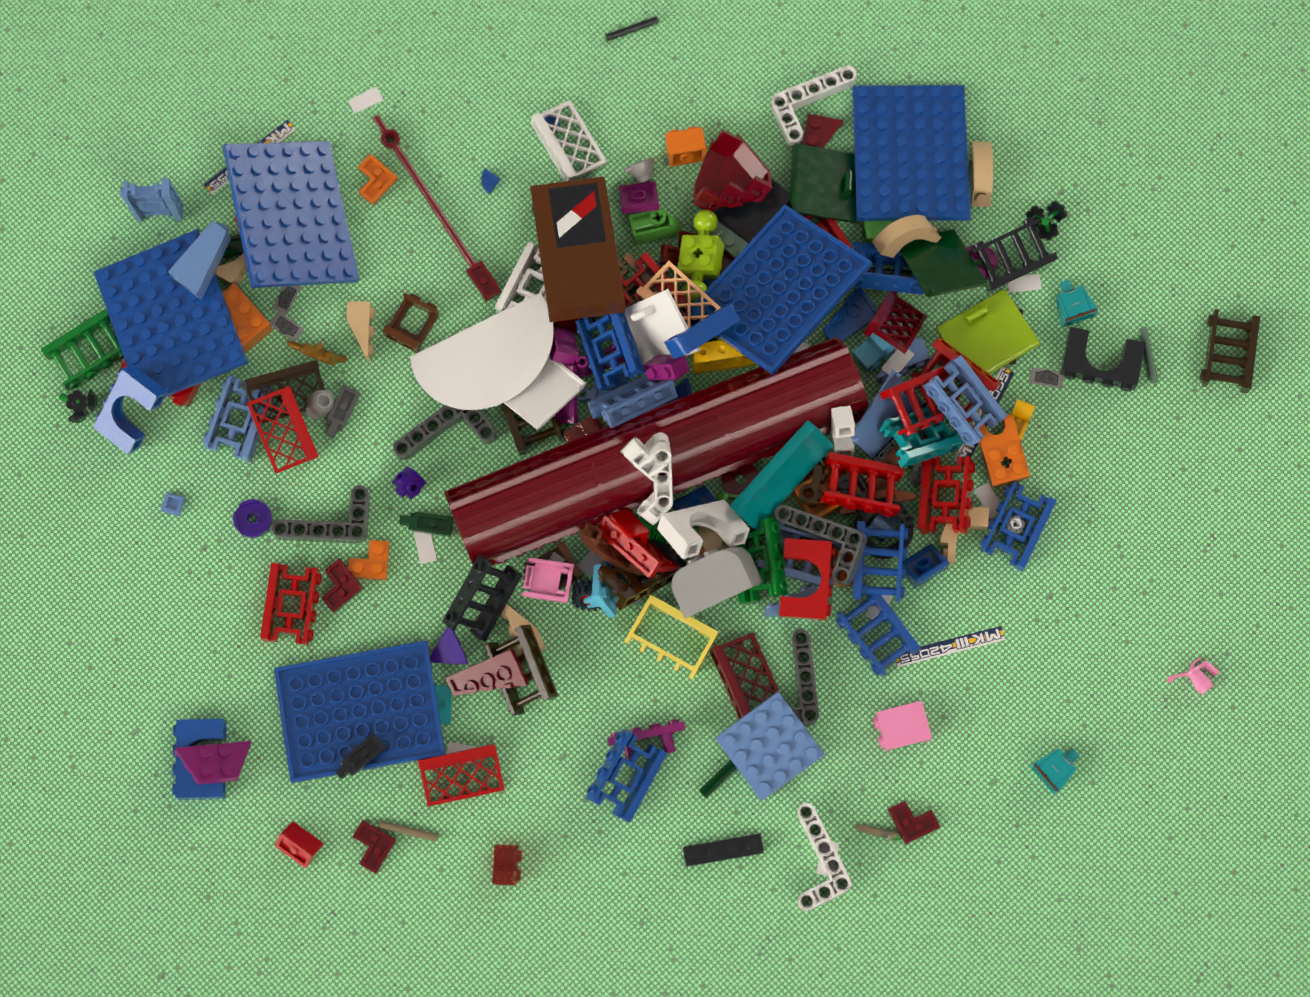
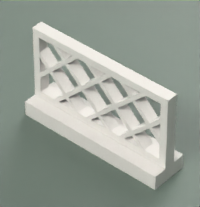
(553, 146)

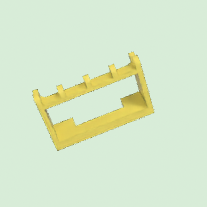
(663, 607)

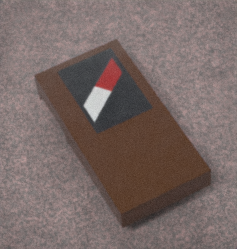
(577, 249)

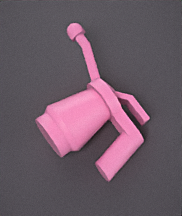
(1199, 679)

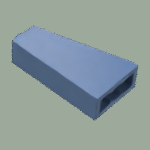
(201, 259)

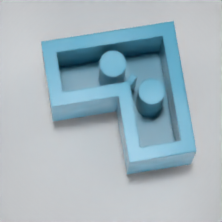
(872, 352)

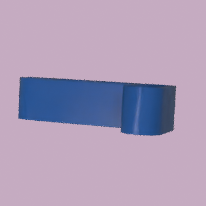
(702, 331)

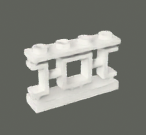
(520, 279)

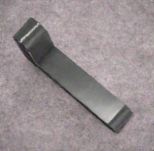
(443, 425)
(330, 527)
(829, 532)
(802, 687)

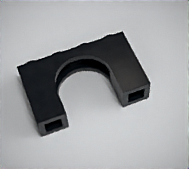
(1077, 366)

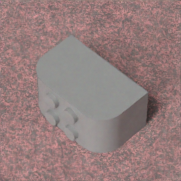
(714, 579)

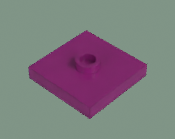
(639, 197)

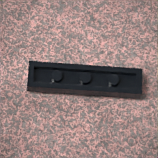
(723, 850)

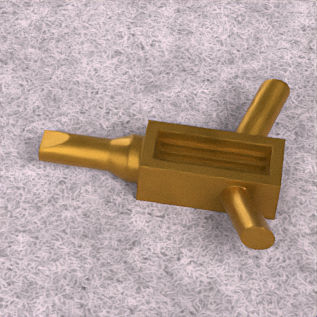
(317, 353)

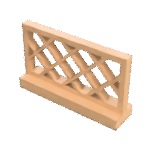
(645, 292)

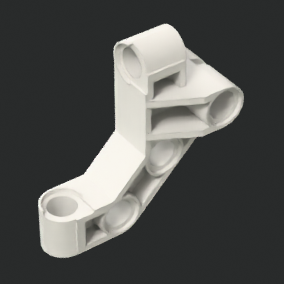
(651, 460)

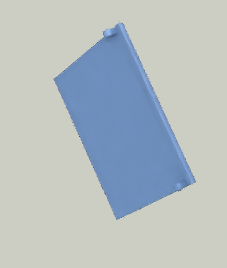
(867, 430)

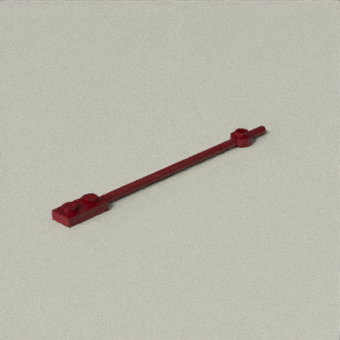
(477, 272)

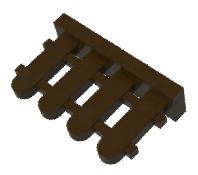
(638, 588)

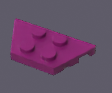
(214, 762)

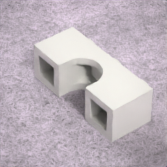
(841, 429)

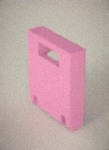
(545, 580)

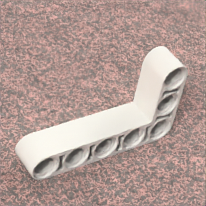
(807, 97)
(832, 855)

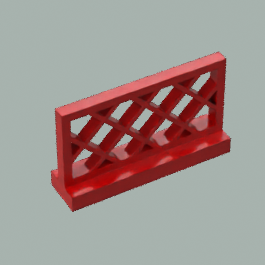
(298, 423)
(647, 559)
(457, 758)

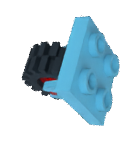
(594, 595)

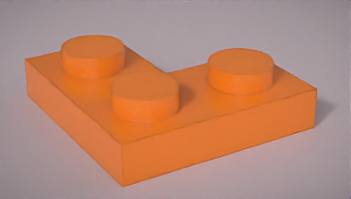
(380, 179)
(375, 566)

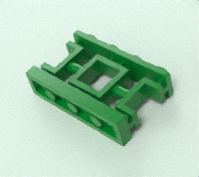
(773, 562)

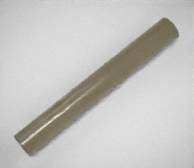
(408, 831)

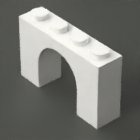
(717, 515)

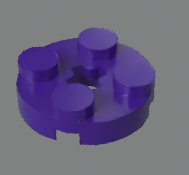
(244, 512)

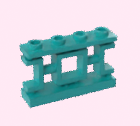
(923, 449)

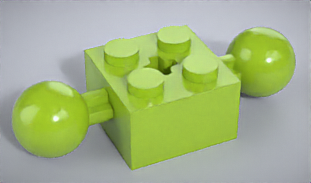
(701, 253)

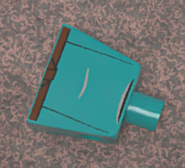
(1074, 304)
(1056, 768)

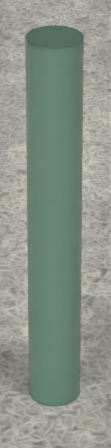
(1149, 355)

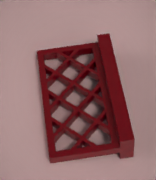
(885, 314)
(730, 680)

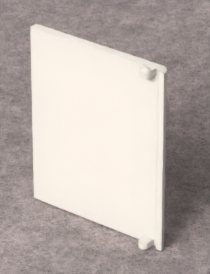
(653, 323)
(546, 394)

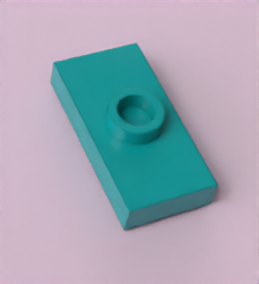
(443, 696)

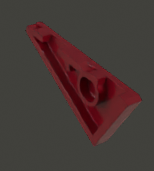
(820, 130)

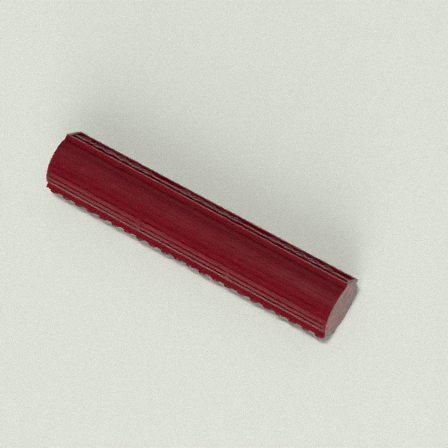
(707, 436)

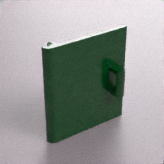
(823, 183)
(942, 265)

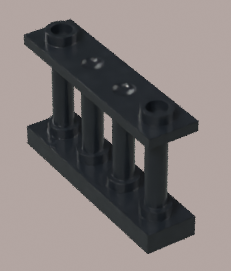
(1028, 264)
(493, 607)

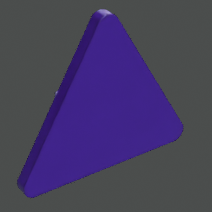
(448, 649)

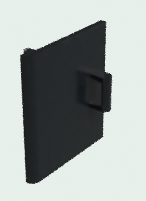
(751, 217)

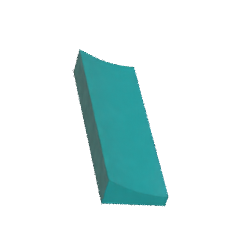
(781, 475)

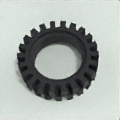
(904, 517)

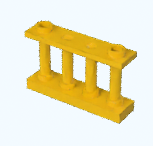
(717, 357)

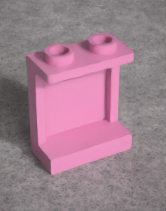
(902, 726)

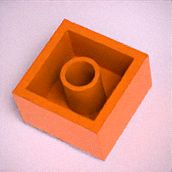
(685, 146)

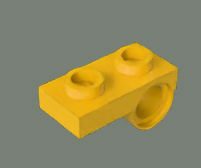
(1022, 413)

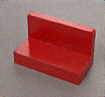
(630, 525)
(298, 844)

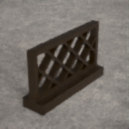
(277, 378)

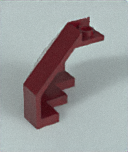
(730, 175)

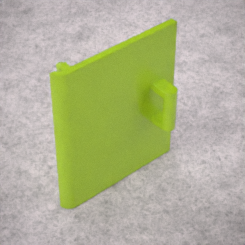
(990, 333)

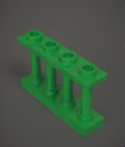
(69, 341)

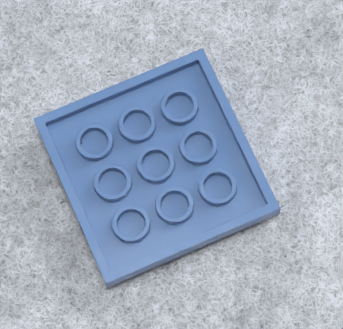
(769, 746)

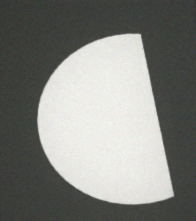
(488, 359)

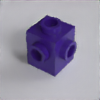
(408, 483)

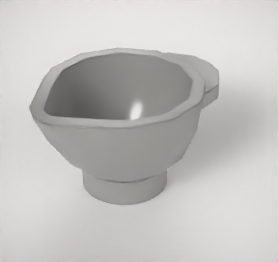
(641, 169)
(319, 403)

